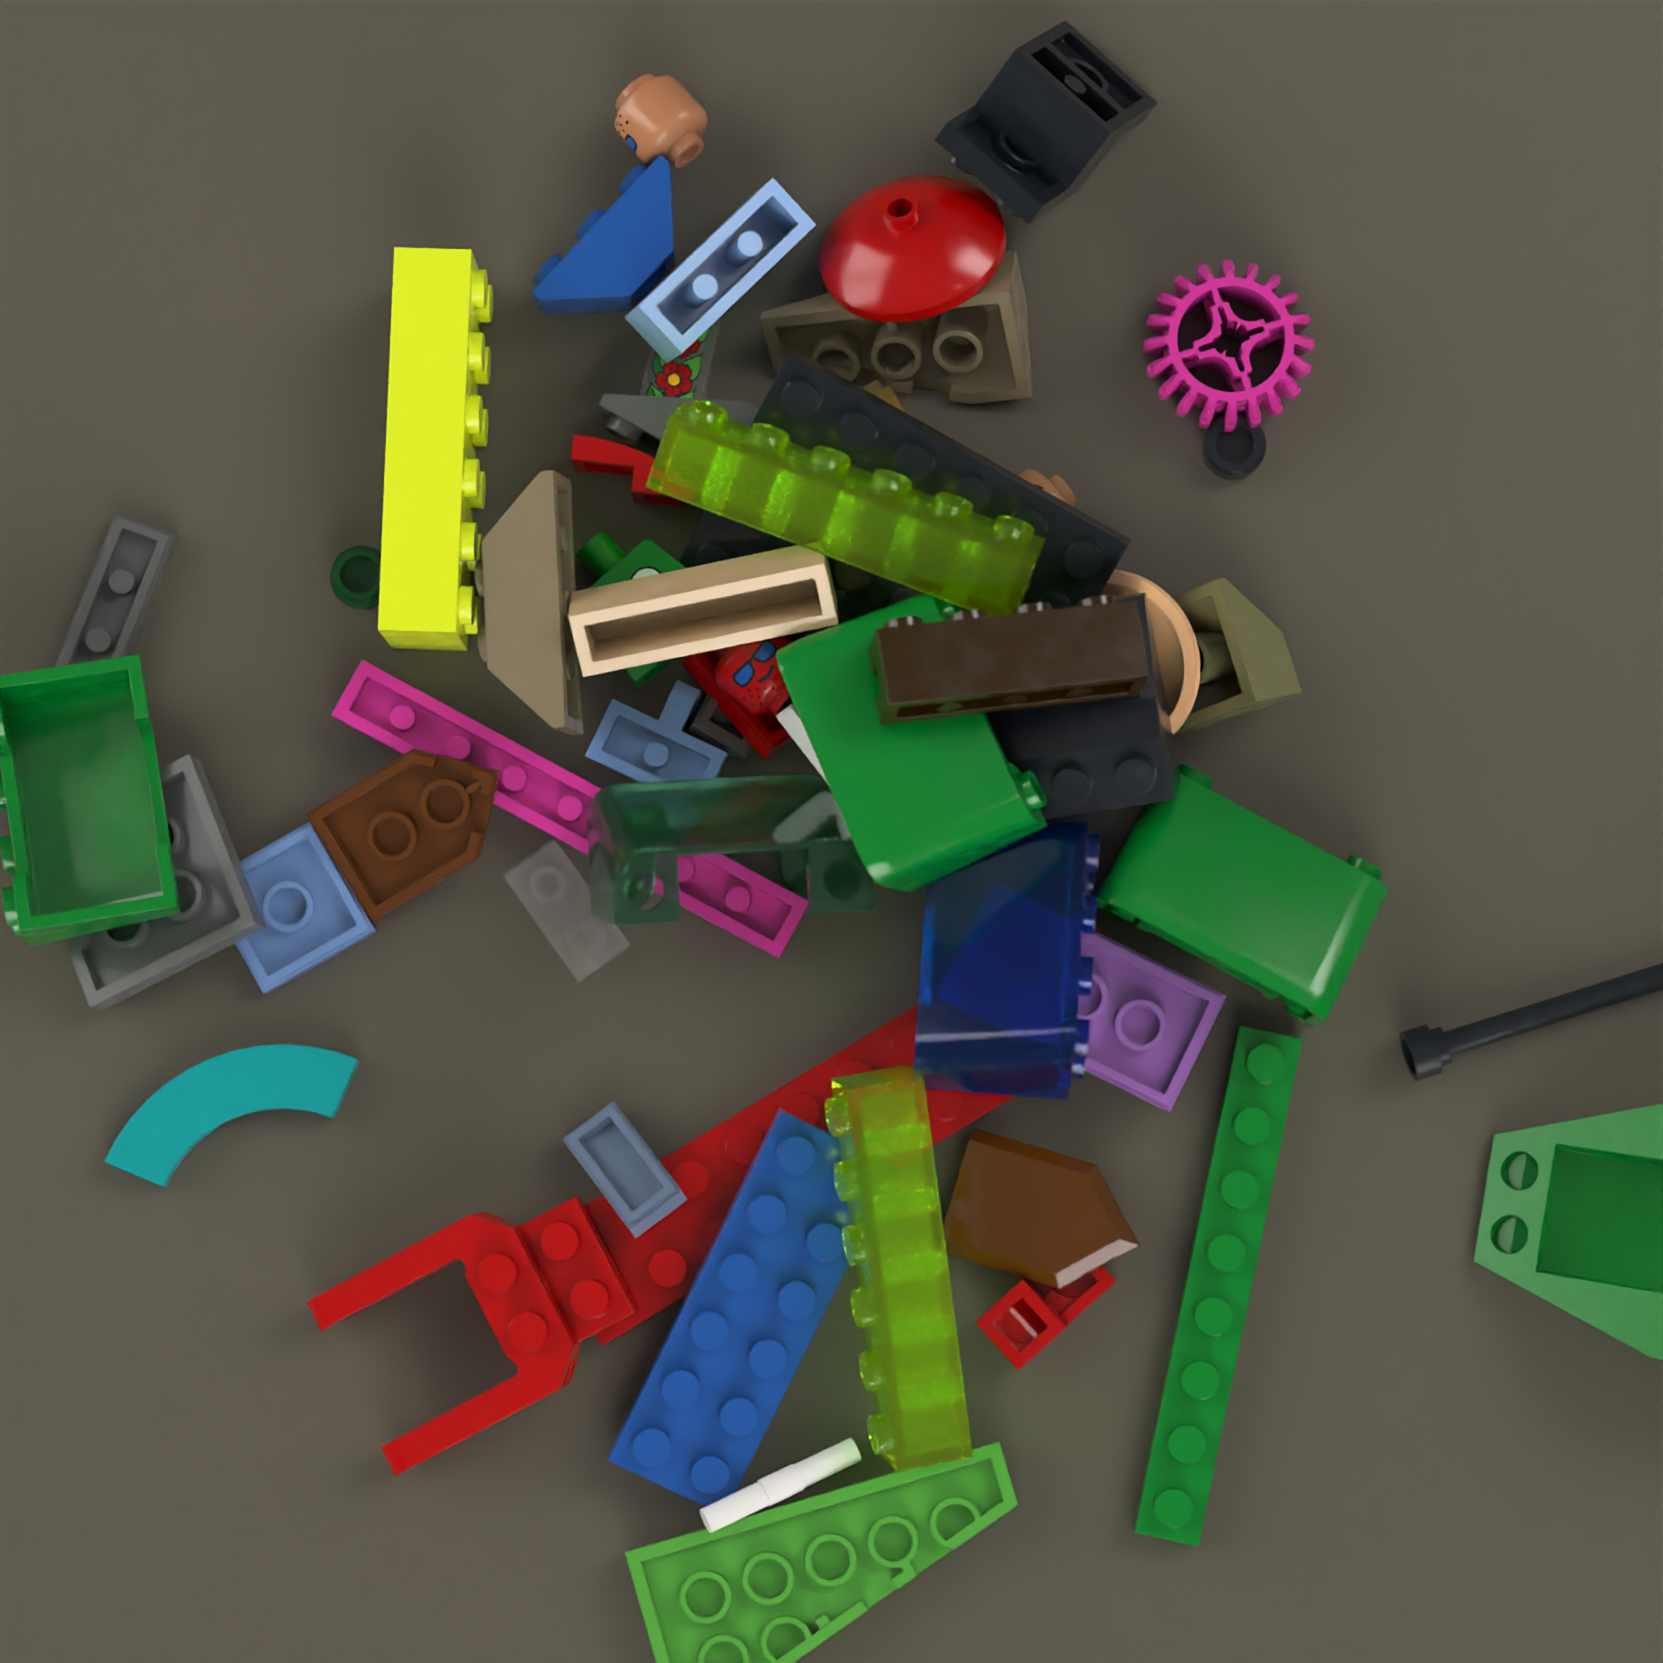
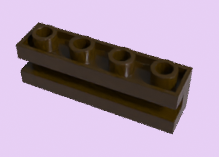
(1008, 659)

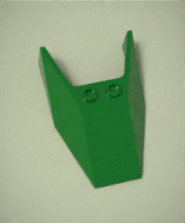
(1581, 1220)

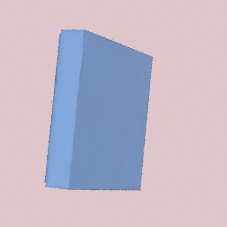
(304, 907)

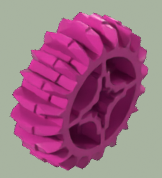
(1234, 370)

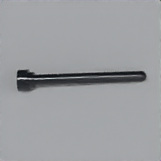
(1430, 1049)

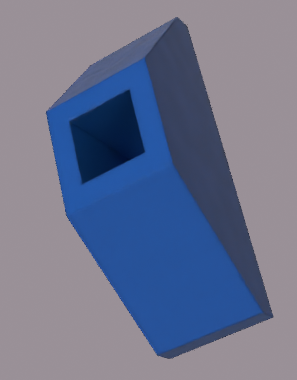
(618, 251)

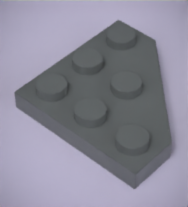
(212, 895)

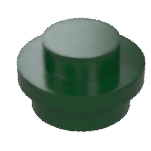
(357, 577)

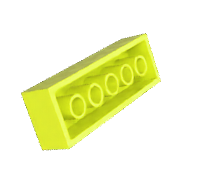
(431, 449)

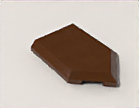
(407, 827)
(1033, 1212)

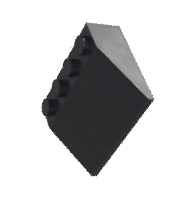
(1097, 750)

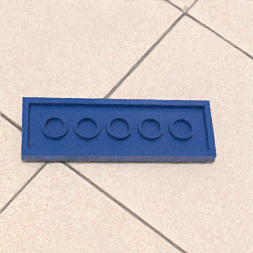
(742, 1321)

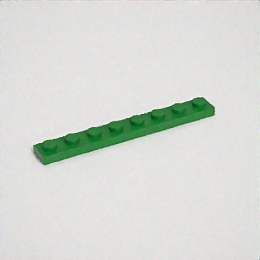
(1217, 1286)

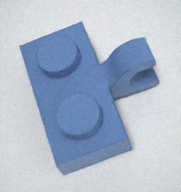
(656, 748)

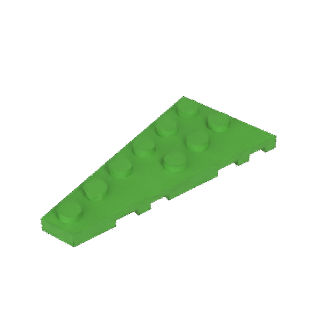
(812, 1565)

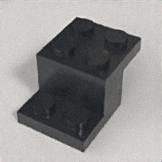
(1045, 122)

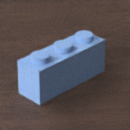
(720, 271)

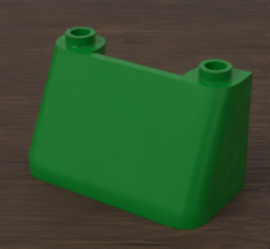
(910, 792)
(1244, 896)

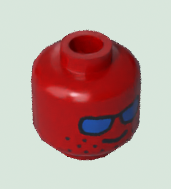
(752, 675)

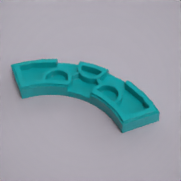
(225, 1089)

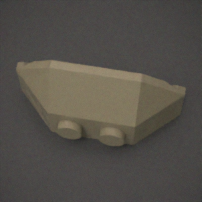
(527, 596)

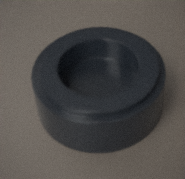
(1233, 453)

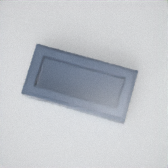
(624, 1169)

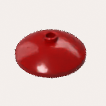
(912, 248)

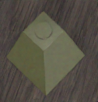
(1240, 654)

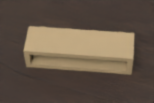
(702, 609)

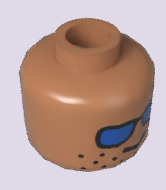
(662, 119)

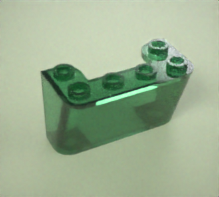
(647, 825)

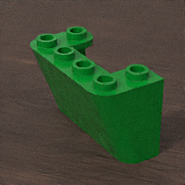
(82, 802)

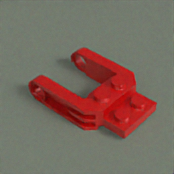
(539, 1289)

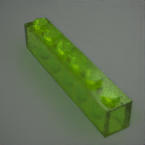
(844, 510)
(899, 1267)

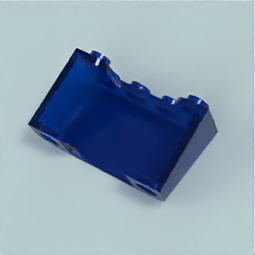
(1009, 968)

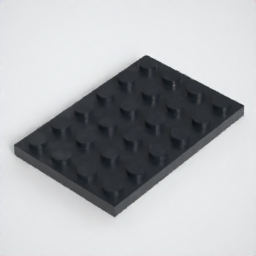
(835, 413)

